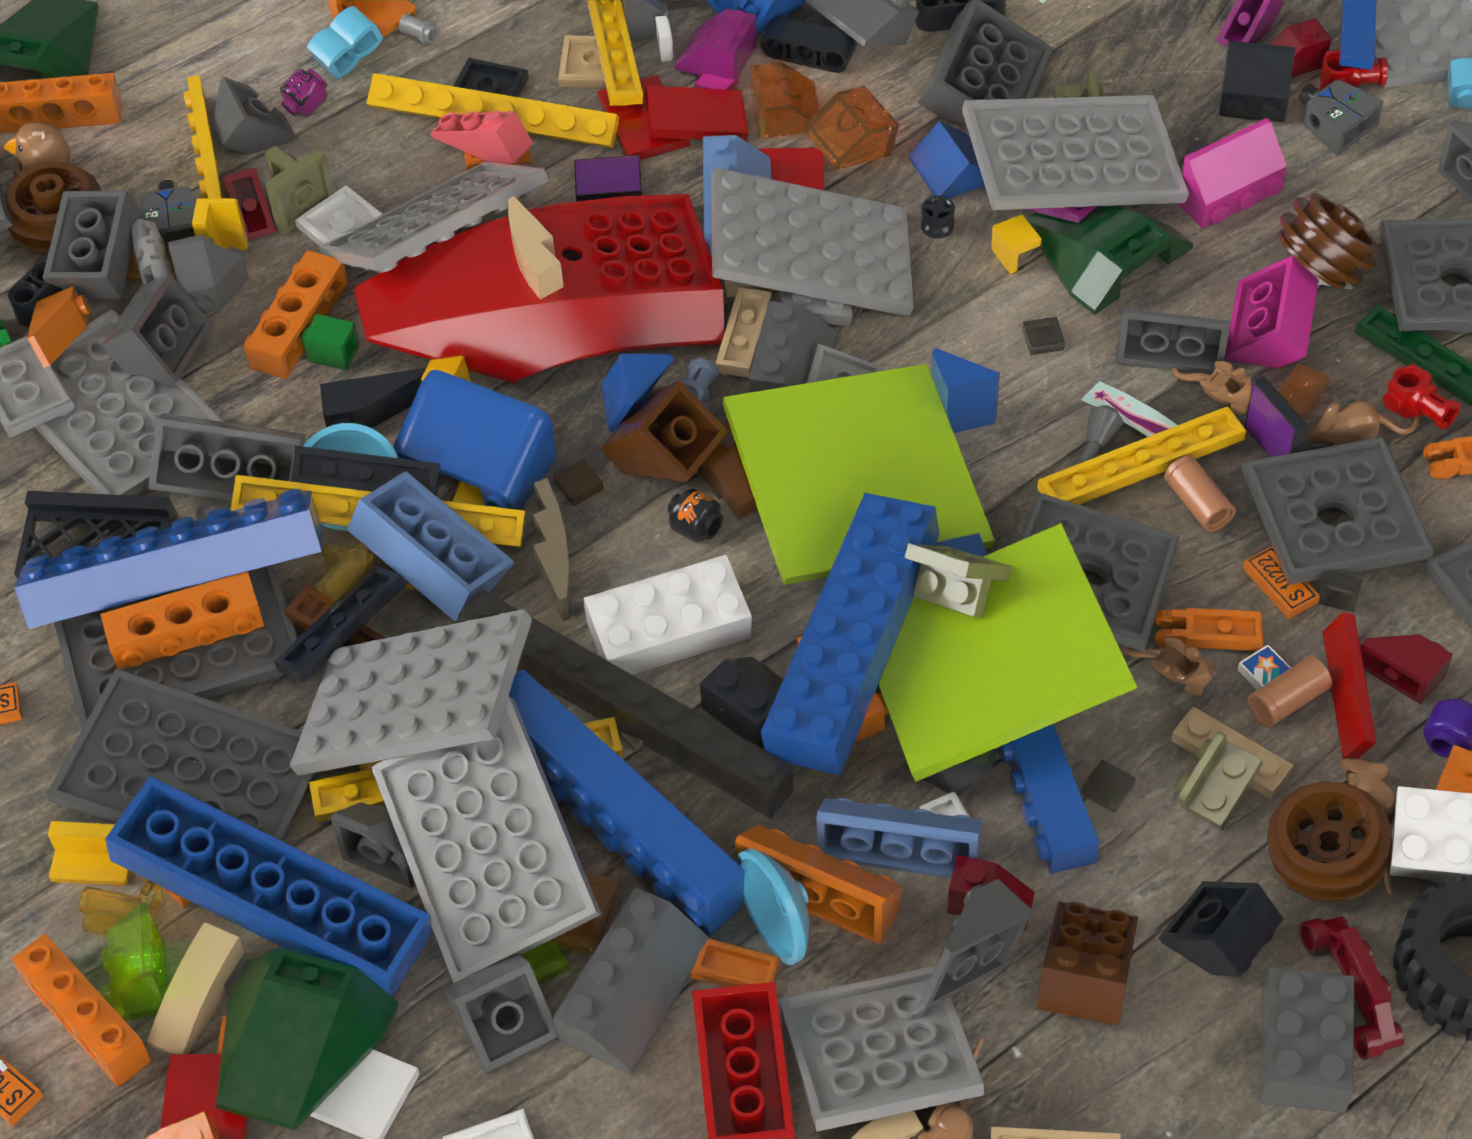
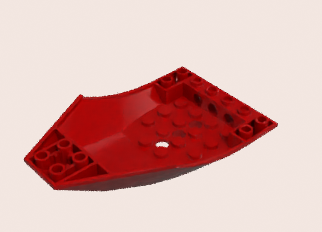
(477, 305)

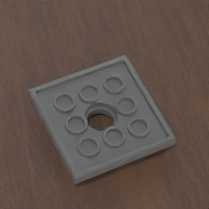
(1416, 260)
(1345, 478)
(1122, 553)

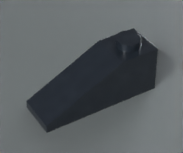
(369, 398)

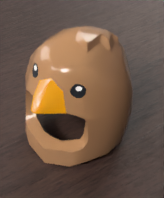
(37, 144)

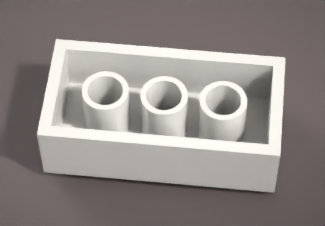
(669, 616)
(1432, 834)

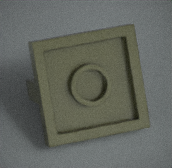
(296, 185)
(955, 577)

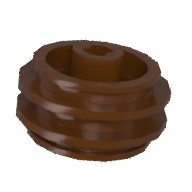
(36, 199)
(1328, 240)
(1336, 874)

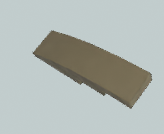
(552, 551)

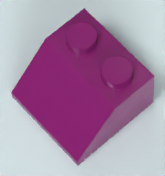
(720, 45)

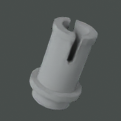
(425, 31)

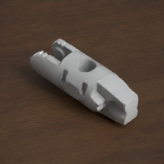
(149, 251)

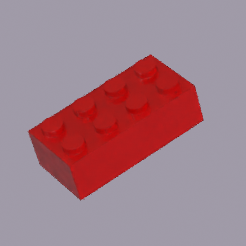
(743, 1063)

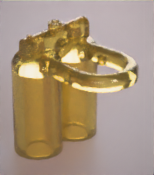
(344, 572)
(106, 908)

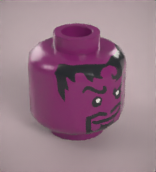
(303, 92)

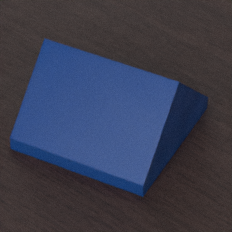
(947, 161)
(629, 383)
(965, 390)

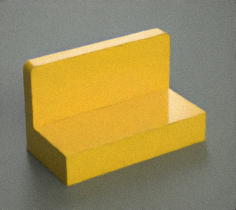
(220, 221)
(83, 855)

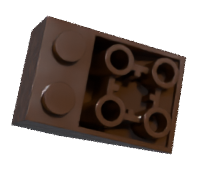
(1087, 962)

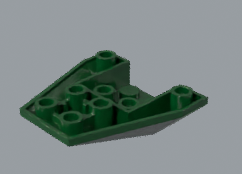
(50, 37)
(1104, 249)
(296, 1034)

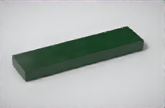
(1415, 347)

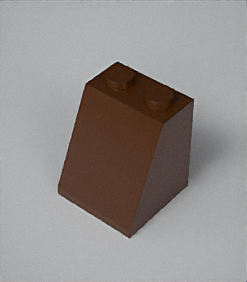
(665, 436)

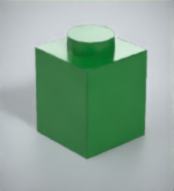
(330, 341)

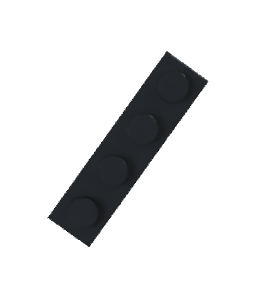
(358, 470)
(339, 623)

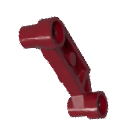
(1370, 988)

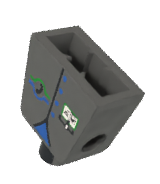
(1340, 114)
(171, 211)

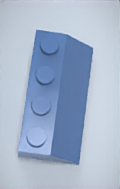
(731, 154)
(428, 544)
(896, 837)

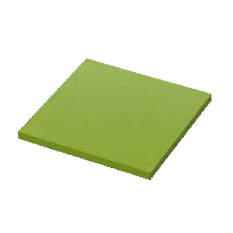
(831, 441)
(1030, 661)

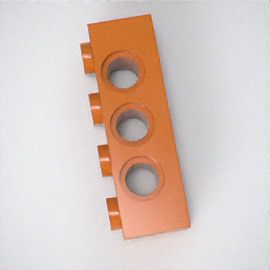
(60, 102)
(309, 291)
(182, 620)
(81, 1010)

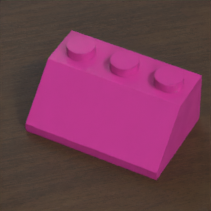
(1233, 174)
(1273, 315)

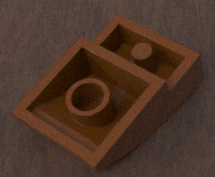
(727, 476)

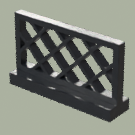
(89, 509)

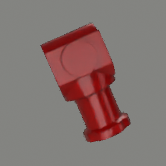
(1354, 76)
(1413, 394)

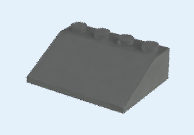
(983, 60)

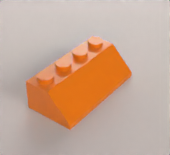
(835, 887)

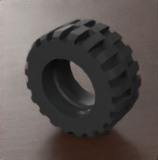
(1422, 966)

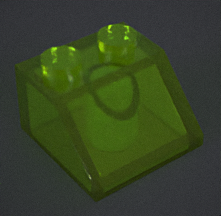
(135, 965)

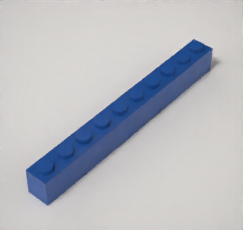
(1045, 782)

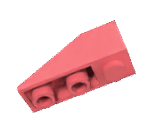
(486, 135)

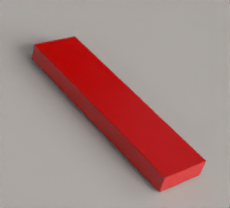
(1349, 687)

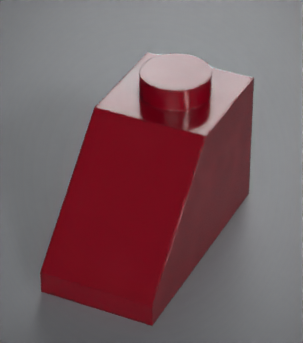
(1310, 45)
(252, 202)
(1406, 663)
(972, 872)

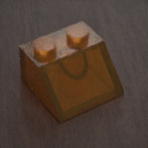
(781, 99)
(852, 128)

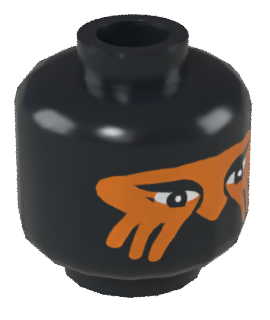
(695, 515)

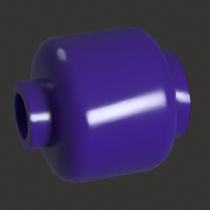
(1448, 726)

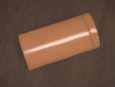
(1199, 493)
(1289, 691)

